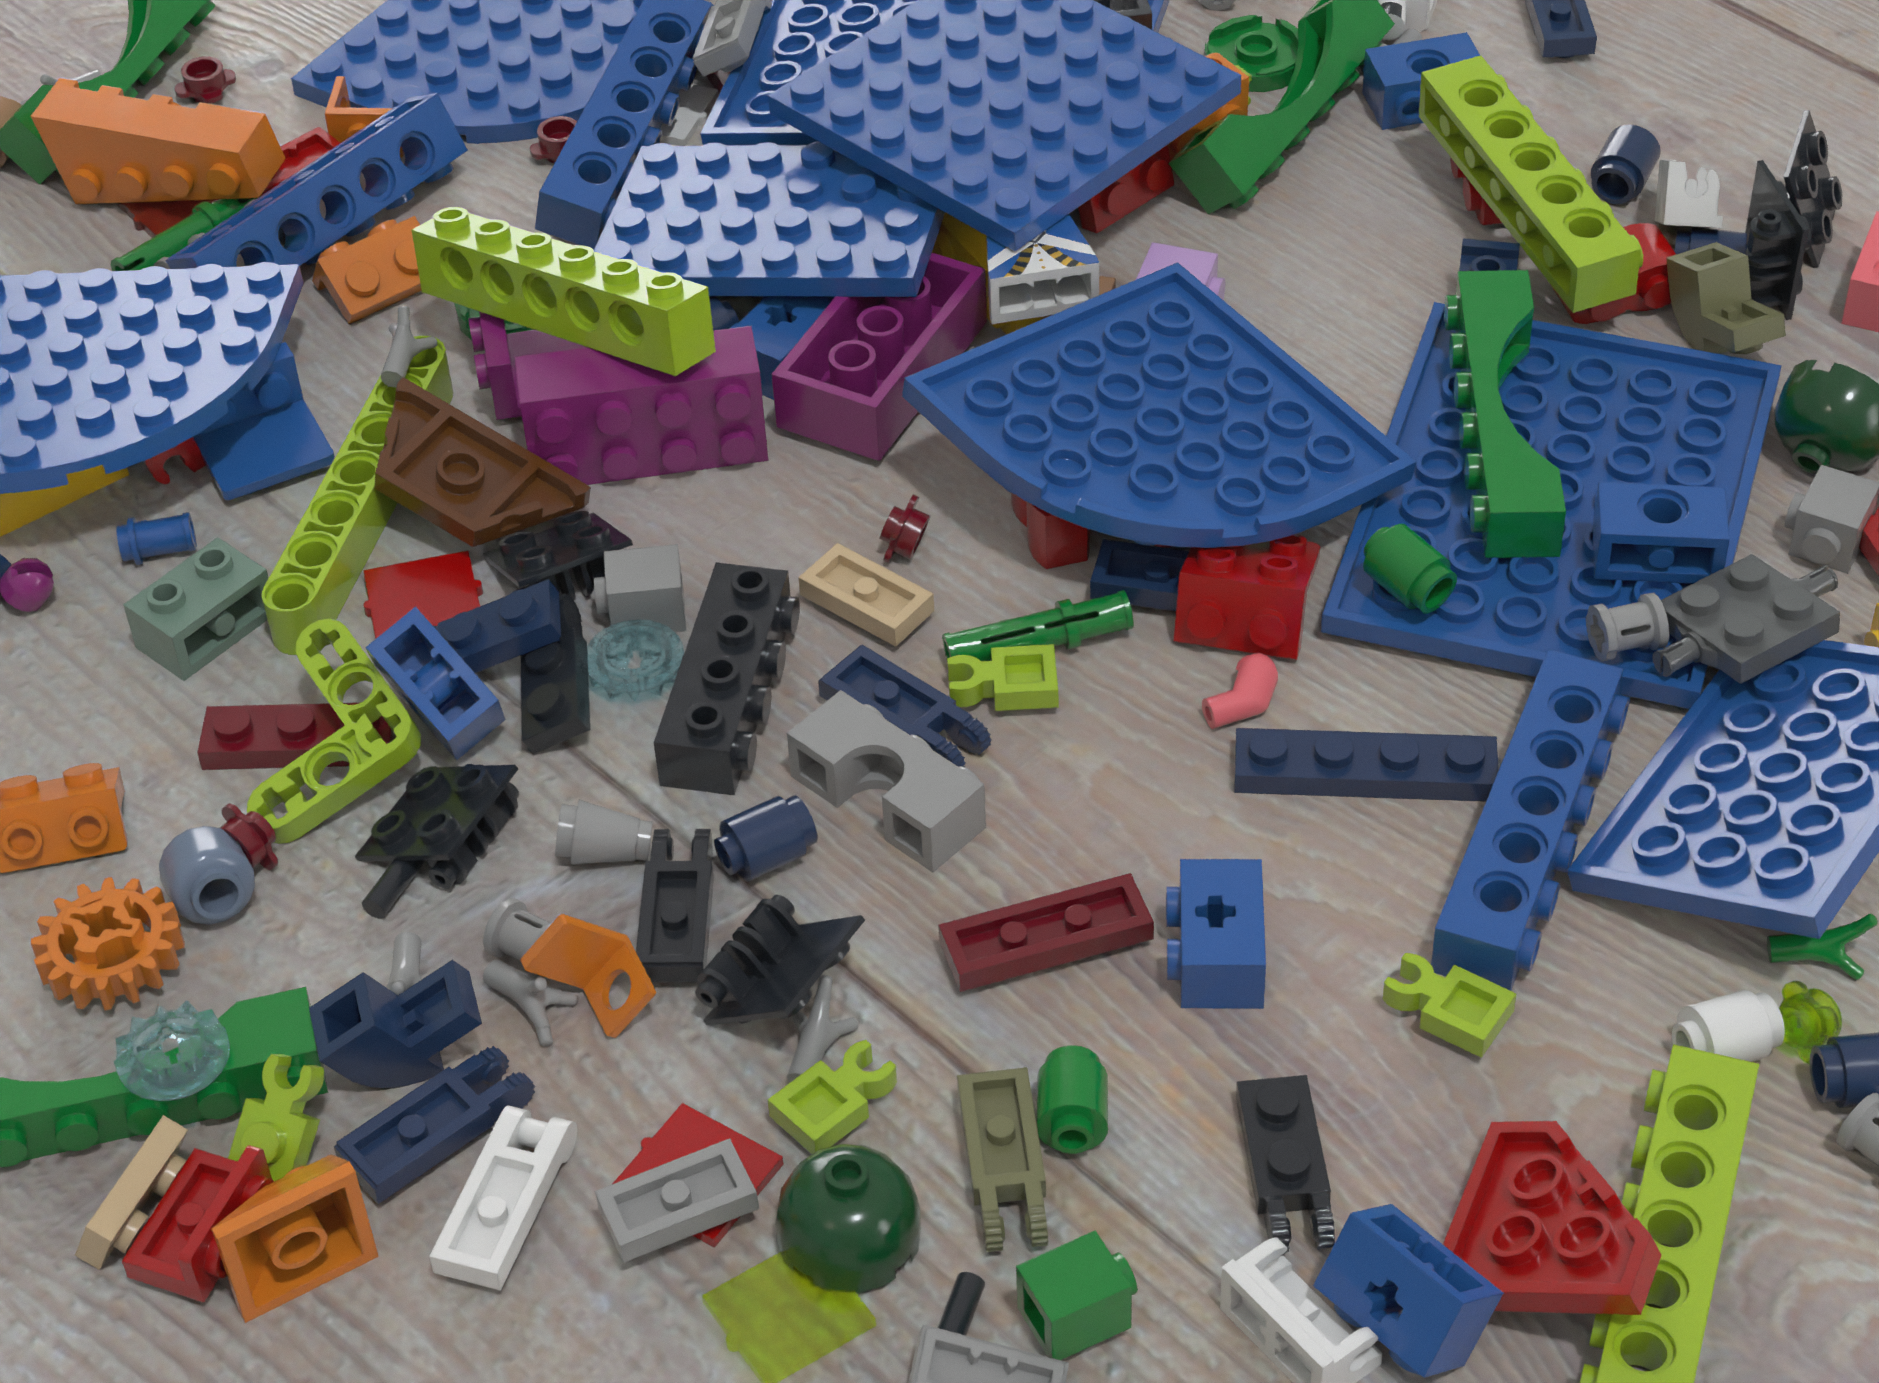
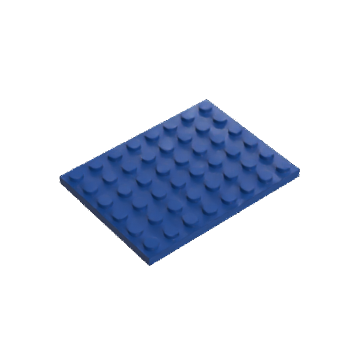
(1599, 414)

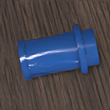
(155, 537)

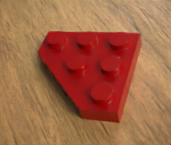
(1550, 1227)

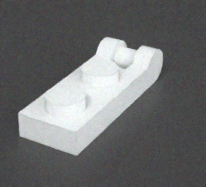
(502, 1198)

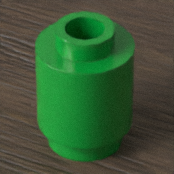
(1409, 568)
(1072, 1100)

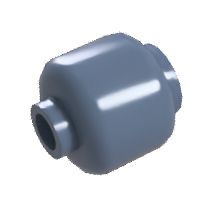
(206, 875)

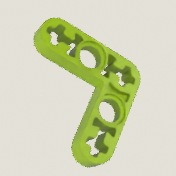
(355, 743)

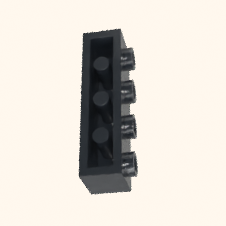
(726, 679)

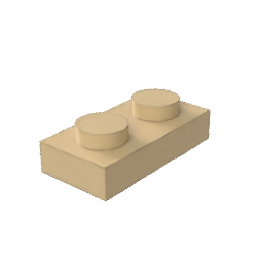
(866, 594)
(120, 1214)

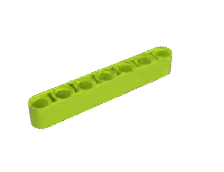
(343, 516)

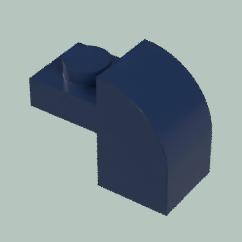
(392, 1037)

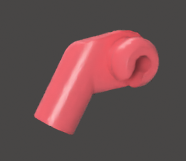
(1250, 693)

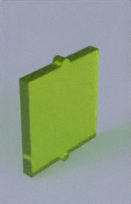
(784, 1319)

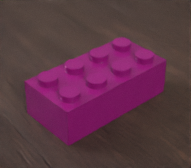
(851, 364)
(628, 421)

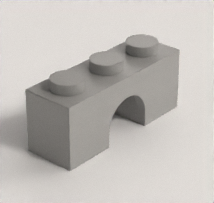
(929, 800)

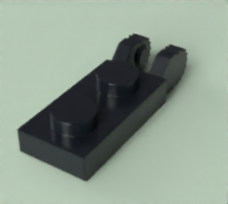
(556, 685)
(676, 909)
(1285, 1156)

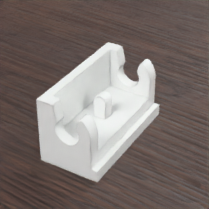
(1687, 201)
(1292, 1321)

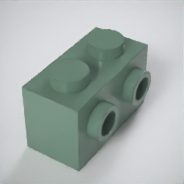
(198, 609)

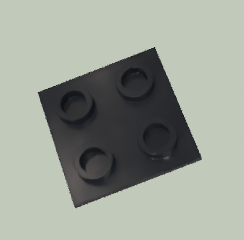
(1811, 186)
(1775, 243)
(570, 544)
(445, 819)
(771, 964)

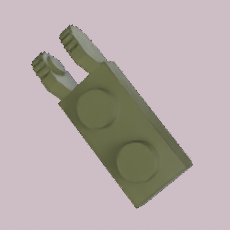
(1003, 1151)

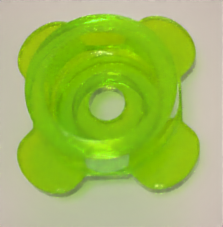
(1808, 1017)

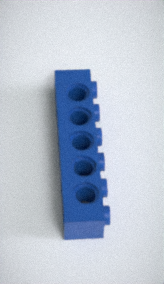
(620, 117)
(429, 147)
(1530, 819)

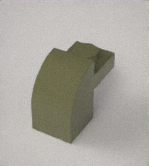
(1715, 303)

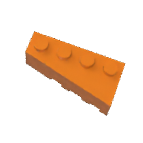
(154, 148)

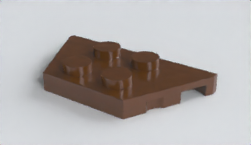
(467, 473)

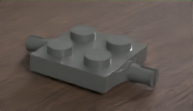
(1747, 619)

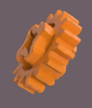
(107, 943)

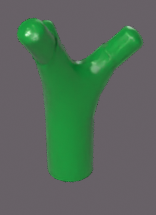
(1828, 948)

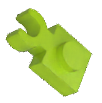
(1015, 678)
(1454, 1008)
(828, 1103)
(279, 1120)

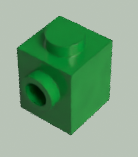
(1075, 1295)

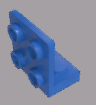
(265, 434)

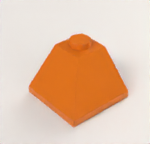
(295, 1236)

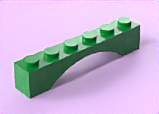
(150, 30)
(1238, 150)
(1517, 489)
(90, 1111)

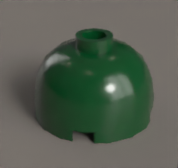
(1829, 418)
(848, 1218)

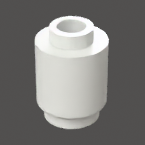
(1732, 1026)

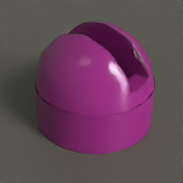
(27, 584)

